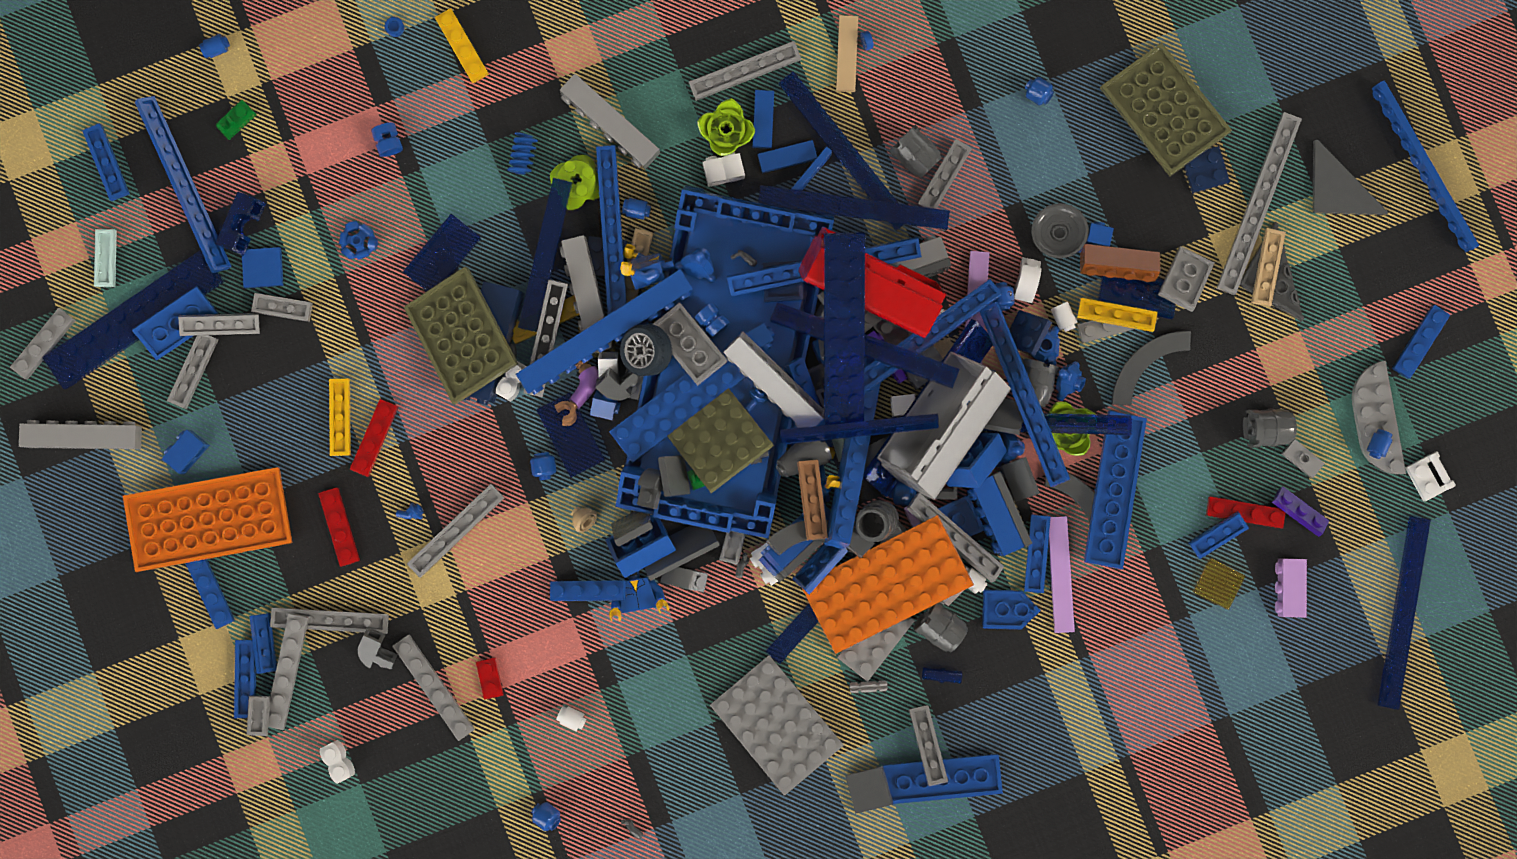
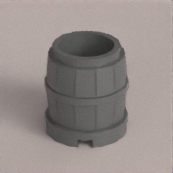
(916, 152)
(1042, 379)
(1269, 427)
(869, 529)
(941, 627)

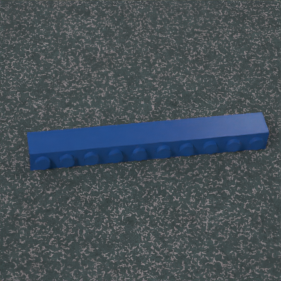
(603, 332)
(850, 477)

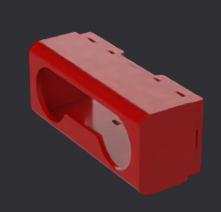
(890, 291)

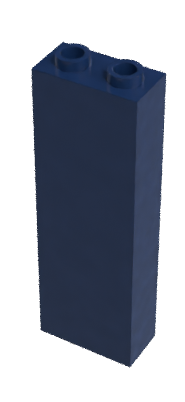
(505, 307)

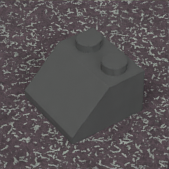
(1019, 479)

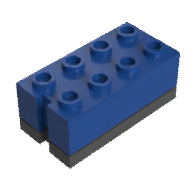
(999, 515)
(789, 560)

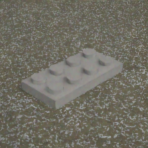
(691, 344)
(870, 653)

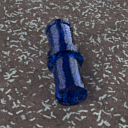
(942, 675)

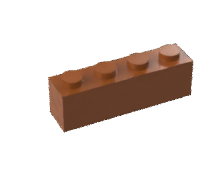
(1120, 263)

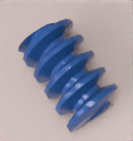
(522, 154)

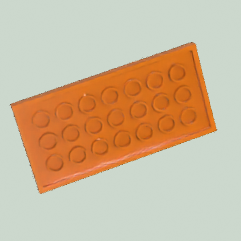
(207, 519)
(888, 584)

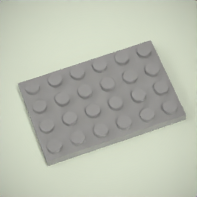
(776, 725)

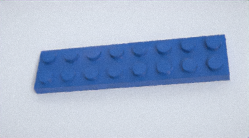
(672, 408)
(1115, 496)

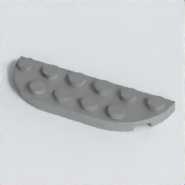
(1374, 411)

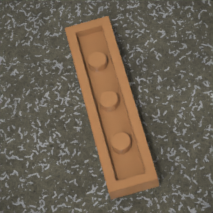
(812, 500)

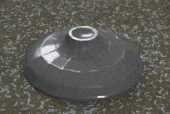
(1060, 230)

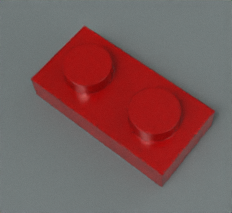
(489, 678)

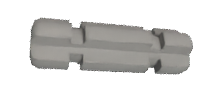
(870, 686)

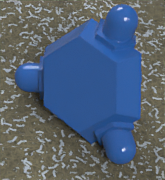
(697, 265)
(1049, 347)
(1069, 381)
(1014, 447)

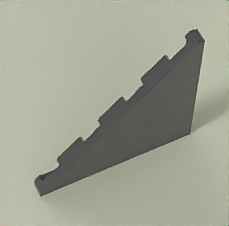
(1337, 189)
(1285, 295)

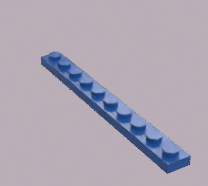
(1424, 165)
(182, 183)
(611, 227)
(789, 273)
(943, 325)
(1024, 395)

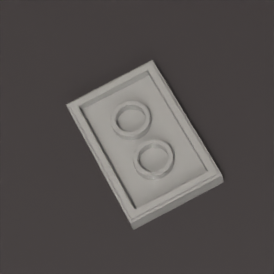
(1186, 278)

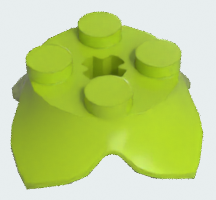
(727, 114)
(585, 169)
(1074, 443)

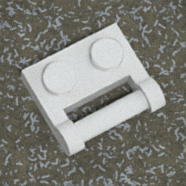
(1424, 478)

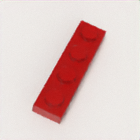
(374, 438)
(1250, 512)
(339, 527)

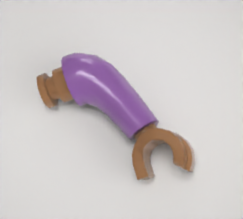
(585, 389)

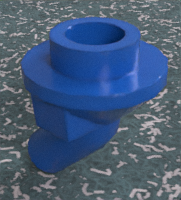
(758, 396)
(413, 511)

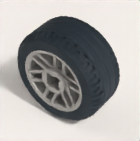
(646, 350)

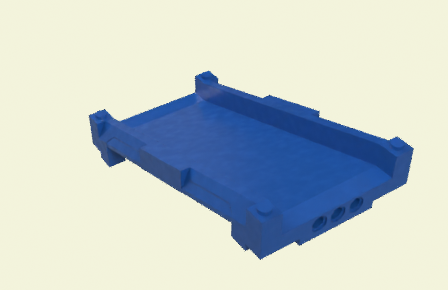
(767, 235)

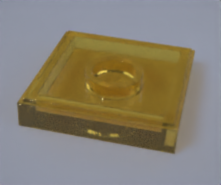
(1219, 583)

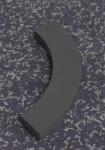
(1141, 359)
(1078, 492)
(796, 534)

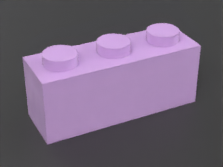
(1291, 588)

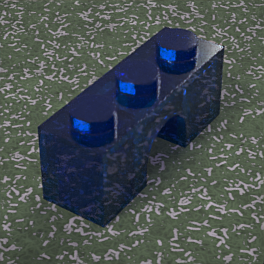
(242, 209)

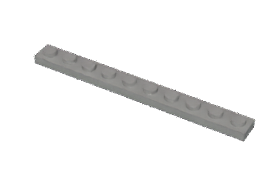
(1258, 203)

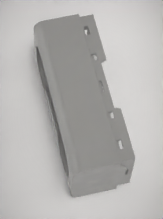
(958, 427)

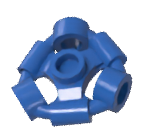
(357, 240)

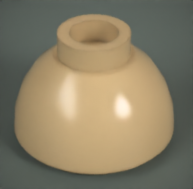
(583, 518)

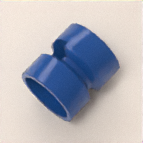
(387, 141)
(712, 321)

